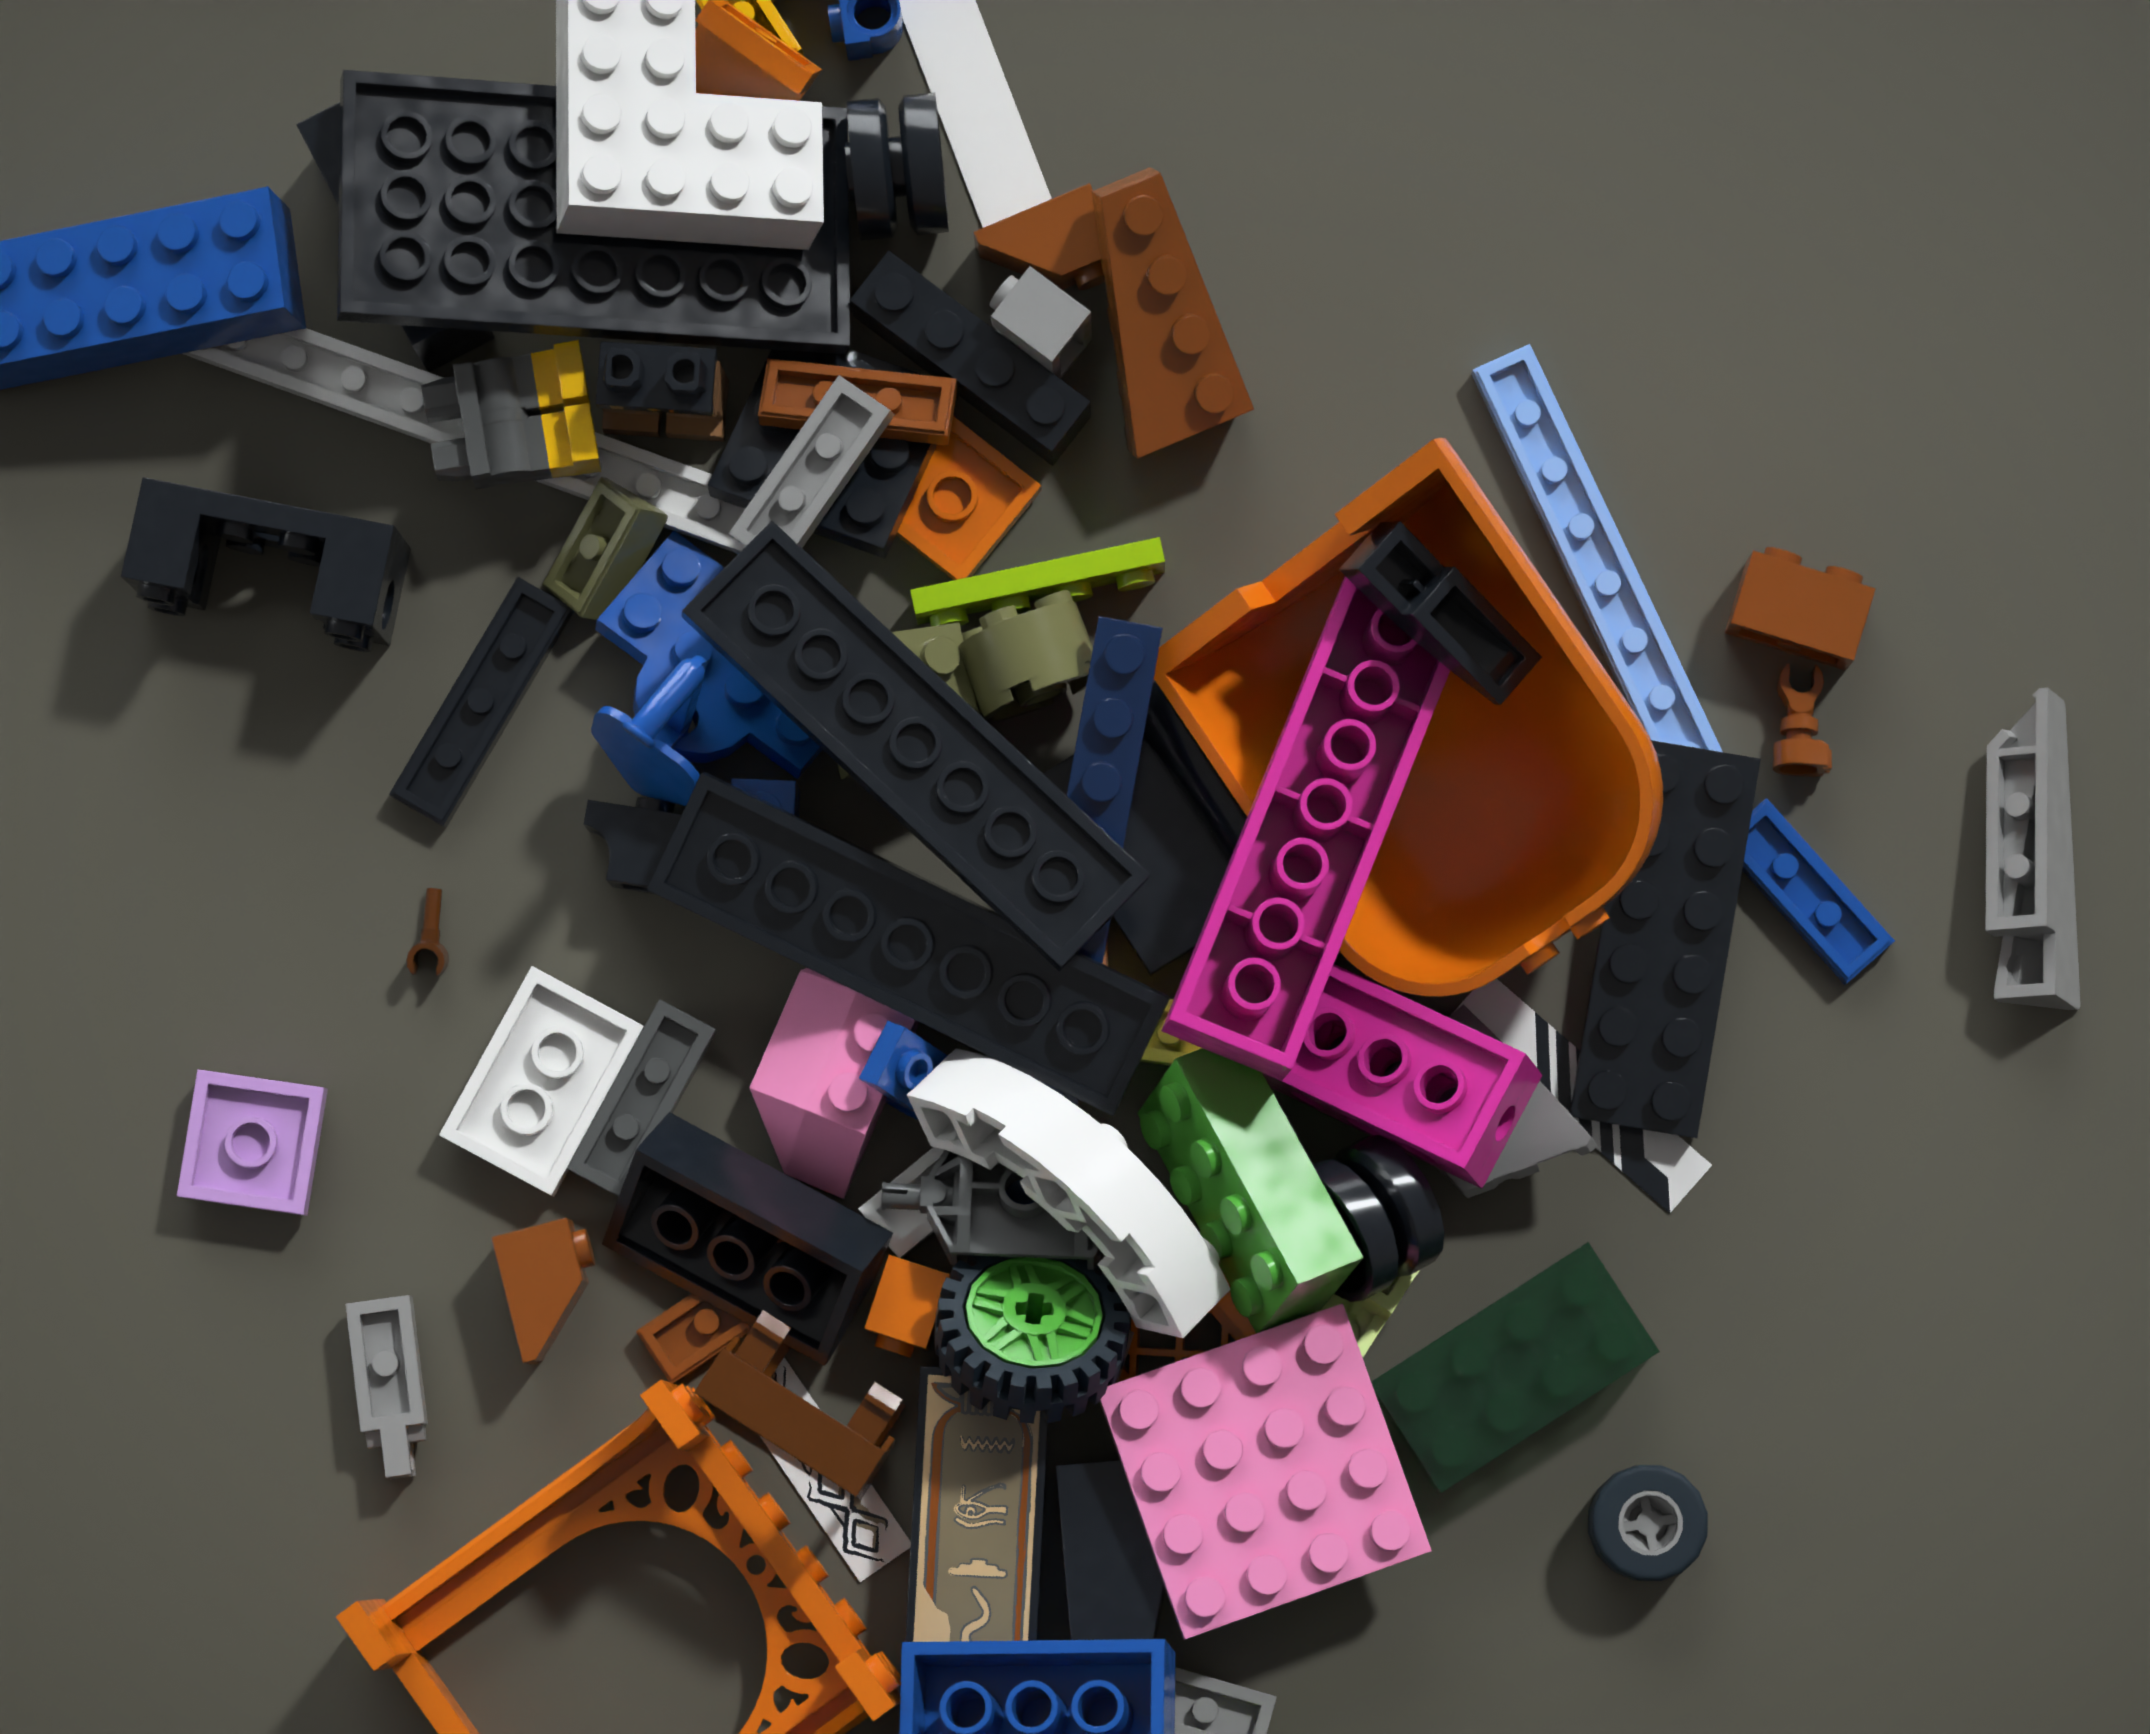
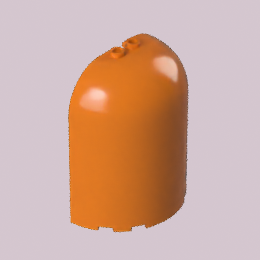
(1511, 810)

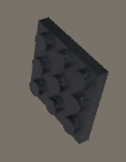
(874, 498)

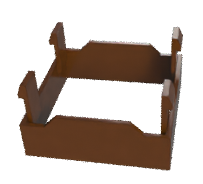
(743, 1389)

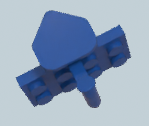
(683, 682)

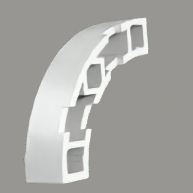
(1081, 1179)

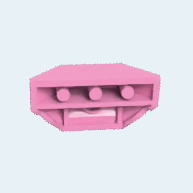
(811, 1082)

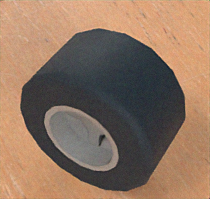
(1670, 1519)

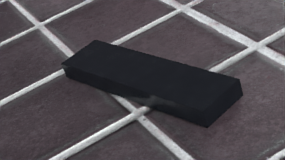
(481, 702)

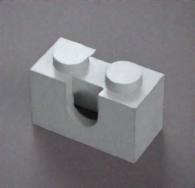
(1041, 320)

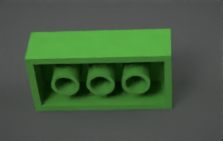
(1249, 1187)

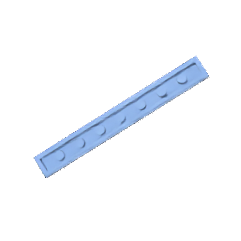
(1591, 550)

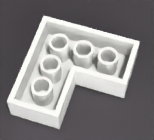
(671, 163)

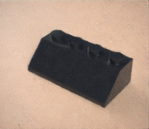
(714, 1226)

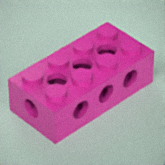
(1435, 1055)

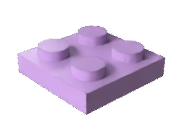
(252, 1142)

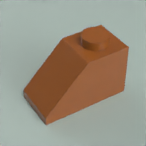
(1052, 238)
(542, 1280)

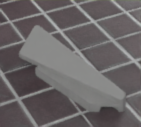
(2032, 859)

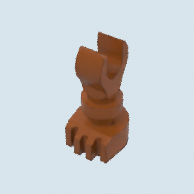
(1799, 752)

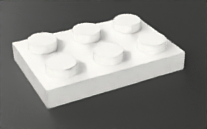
(541, 1081)

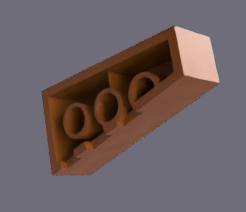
(1166, 334)

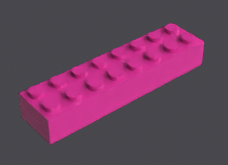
(1309, 840)

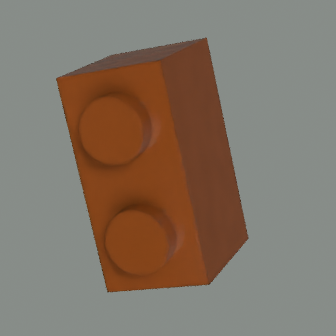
(1800, 608)

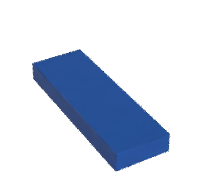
(1811, 895)

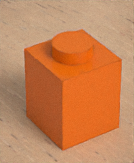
(905, 1306)

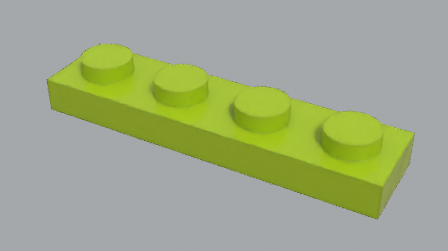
(1127, 565)

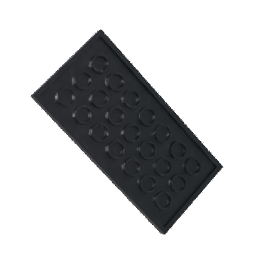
(458, 230)

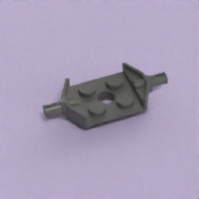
(977, 1217)

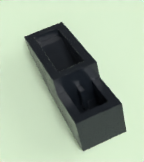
(1440, 611)

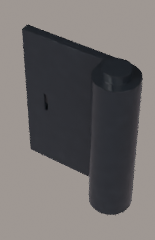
(1178, 831)

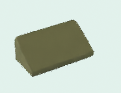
(604, 549)

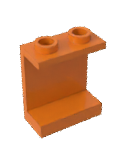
(736, 47)

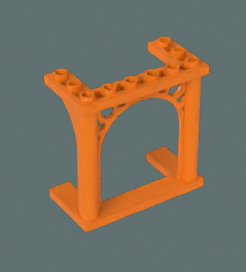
(662, 1438)

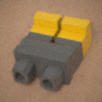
(519, 419)

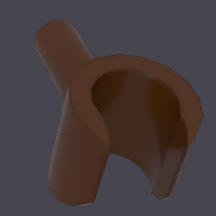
(430, 934)

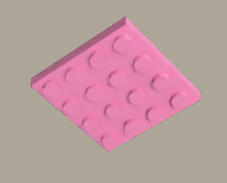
(1263, 1471)

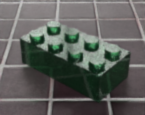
(1513, 1368)

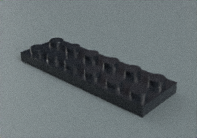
(1668, 952)

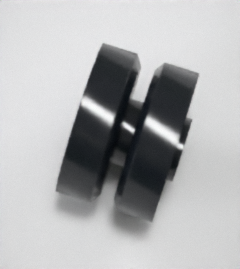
(896, 166)
(1386, 1212)

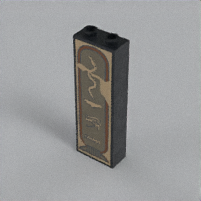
(974, 1519)

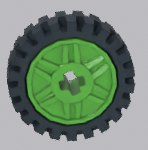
(1030, 1334)

